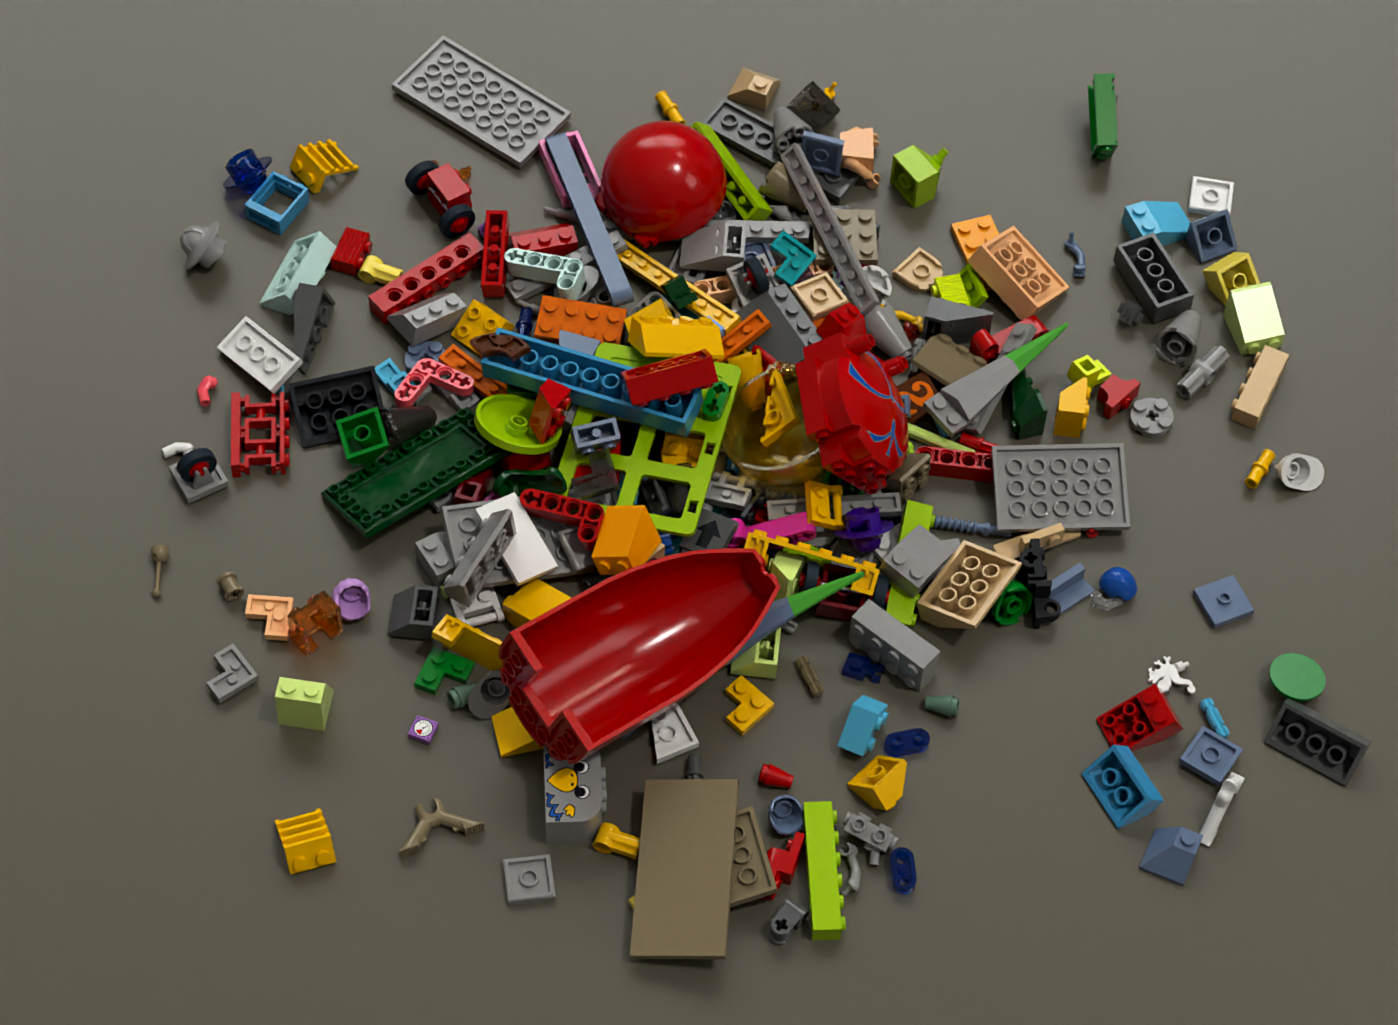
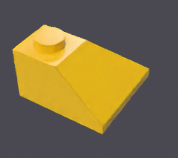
(880, 782)

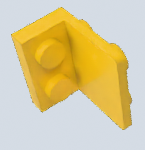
(478, 321)
(679, 449)

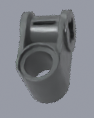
(787, 921)

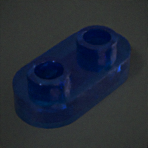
(908, 742)
(903, 872)

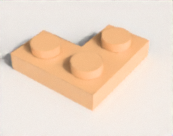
(272, 609)

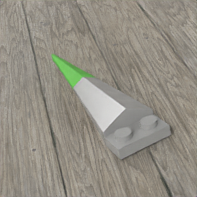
(966, 398)

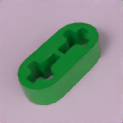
(720, 402)

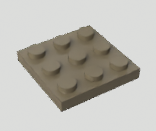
(859, 229)

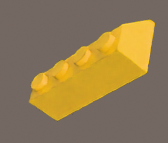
(675, 336)

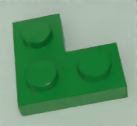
(441, 665)

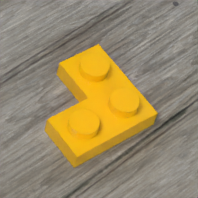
(751, 702)

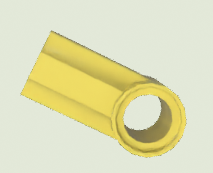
(375, 270)

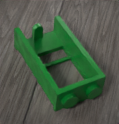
(1102, 116)

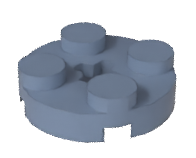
(423, 350)

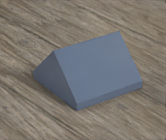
(1211, 236)

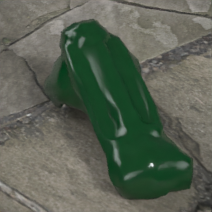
(519, 480)

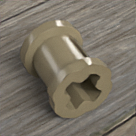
(230, 586)

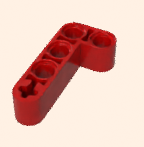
(989, 346)
(561, 513)

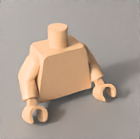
(859, 153)

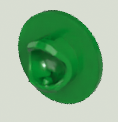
(1297, 677)

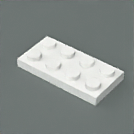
(260, 354)

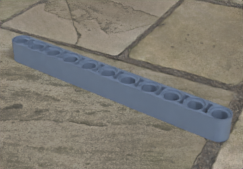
(589, 220)

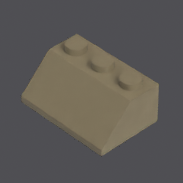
(946, 359)

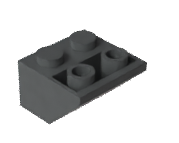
(414, 612)

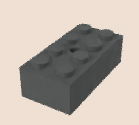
(1153, 277)

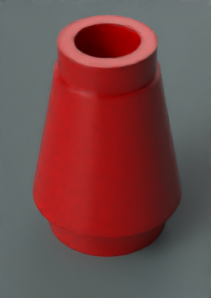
(774, 776)

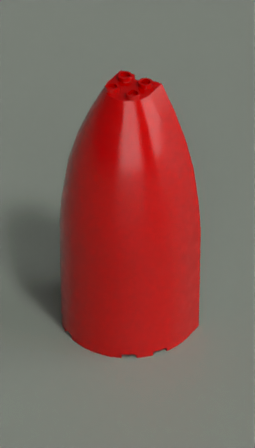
(632, 646)

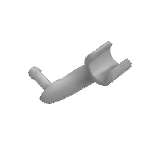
(854, 881)

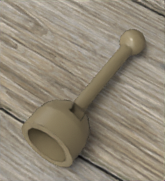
(159, 554)

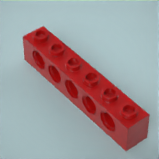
(427, 277)

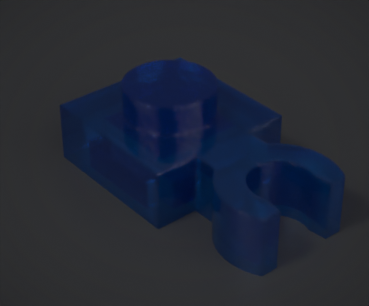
(859, 667)

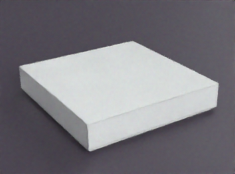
(1210, 196)

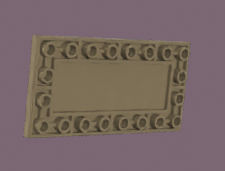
(685, 869)

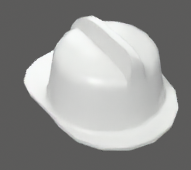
(1300, 472)

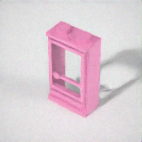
(578, 146)

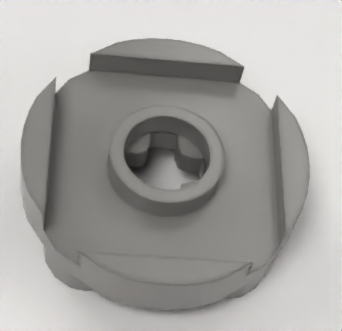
(1154, 407)

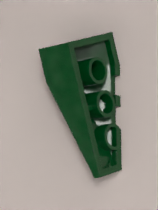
(1026, 408)

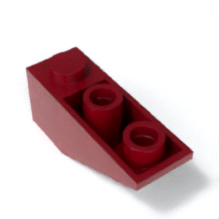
(475, 487)

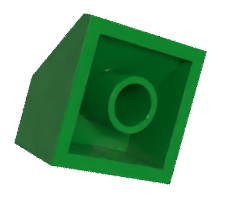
(363, 437)

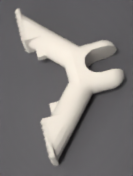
(1224, 796)

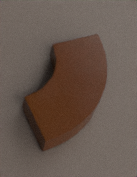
(501, 345)

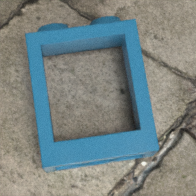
(269, 219)

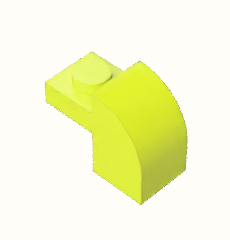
(1090, 369)

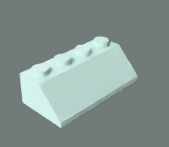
(302, 264)

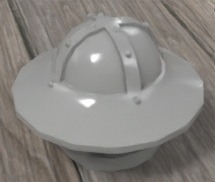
(202, 245)

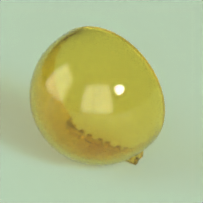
(789, 459)

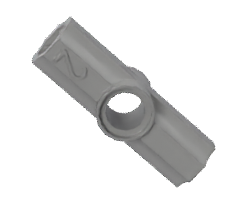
(1202, 372)

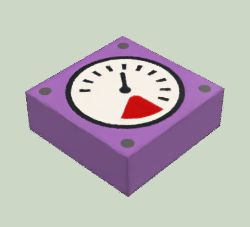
(423, 730)

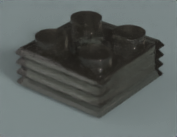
(814, 98)

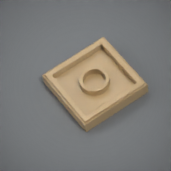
(819, 296)

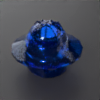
(248, 173)

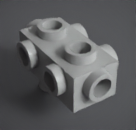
(876, 838)

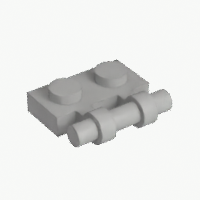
(728, 495)

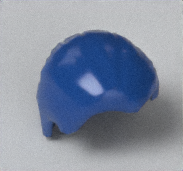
(1119, 583)

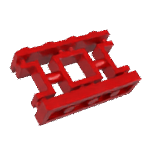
(241, 434)

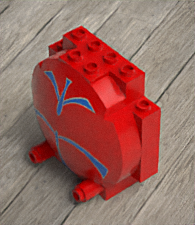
(854, 409)

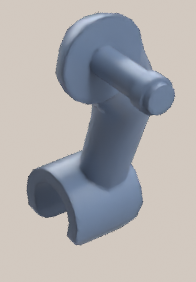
(1079, 268)

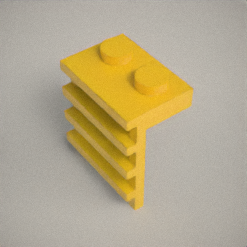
(318, 161)
(306, 841)

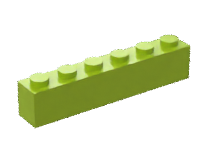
(739, 187)
(900, 604)
(822, 871)

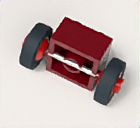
(844, 602)

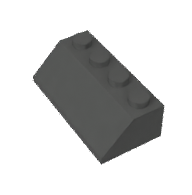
(1317, 741)

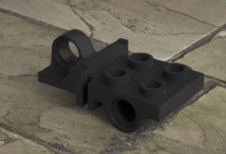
(1034, 577)

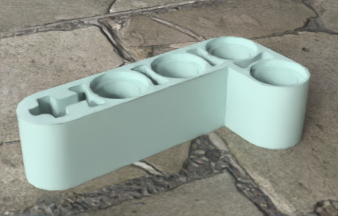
(559, 270)

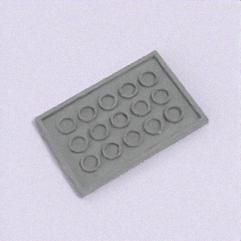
(1060, 484)

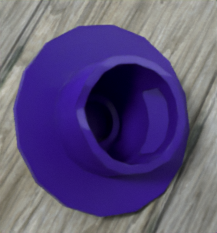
(864, 529)

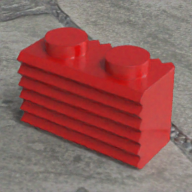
(351, 251)

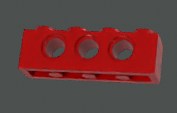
(495, 246)

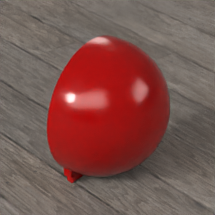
(661, 182)

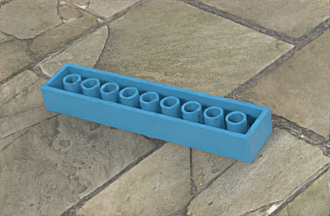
(593, 382)

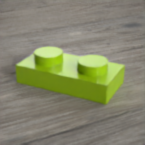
(973, 285)

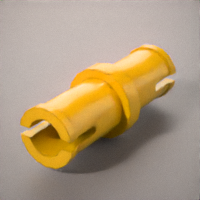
(669, 108)
(1259, 468)

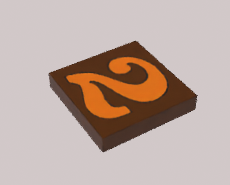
(920, 390)

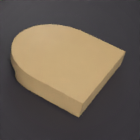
(918, 271)

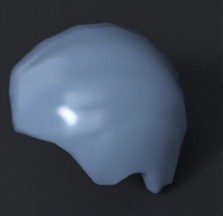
(785, 815)

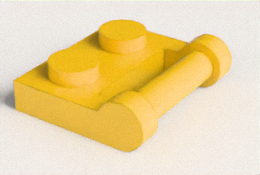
(818, 505)

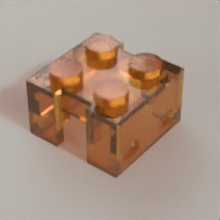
(318, 613)

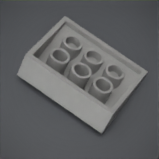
(481, 557)

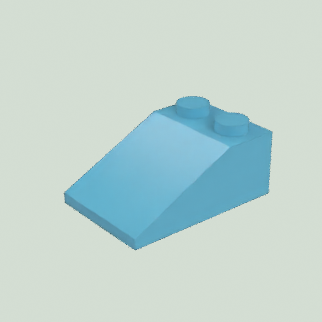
(1162, 218)

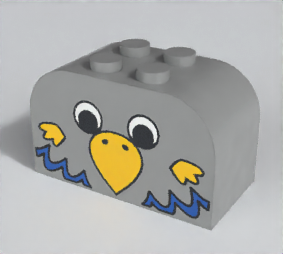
(573, 799)

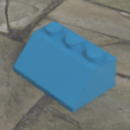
(1122, 786)

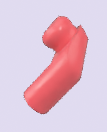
(203, 388)

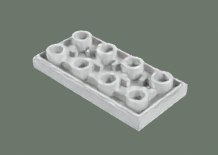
(527, 553)

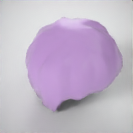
(352, 598)

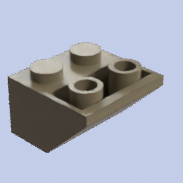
(909, 476)

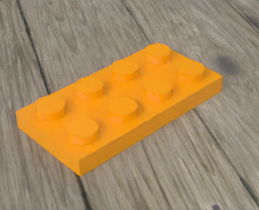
(972, 234)

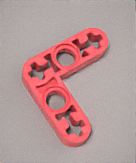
(427, 376)

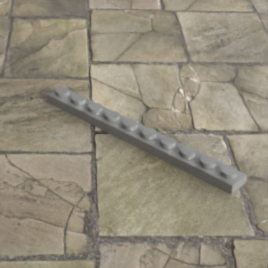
(830, 229)
(755, 230)

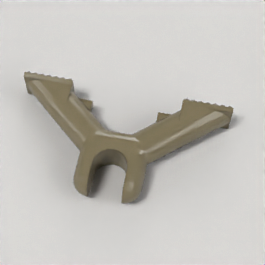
(438, 818)

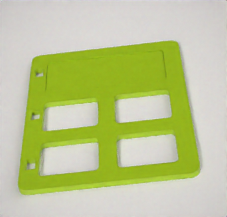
(638, 466)

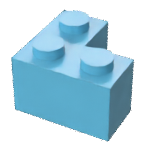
(862, 722)

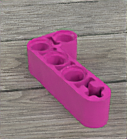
(791, 527)

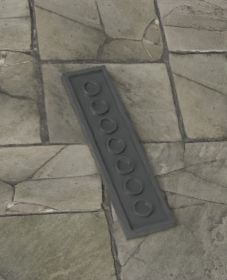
(757, 139)

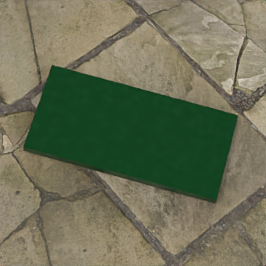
(413, 474)

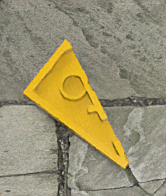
(779, 411)

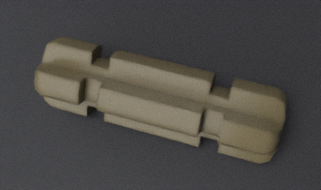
(809, 676)

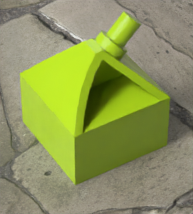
(917, 174)

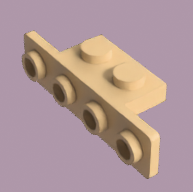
(1048, 538)

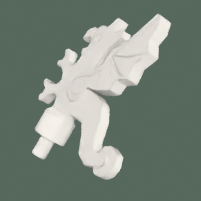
(1168, 673)

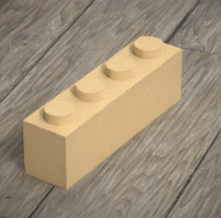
(1259, 387)

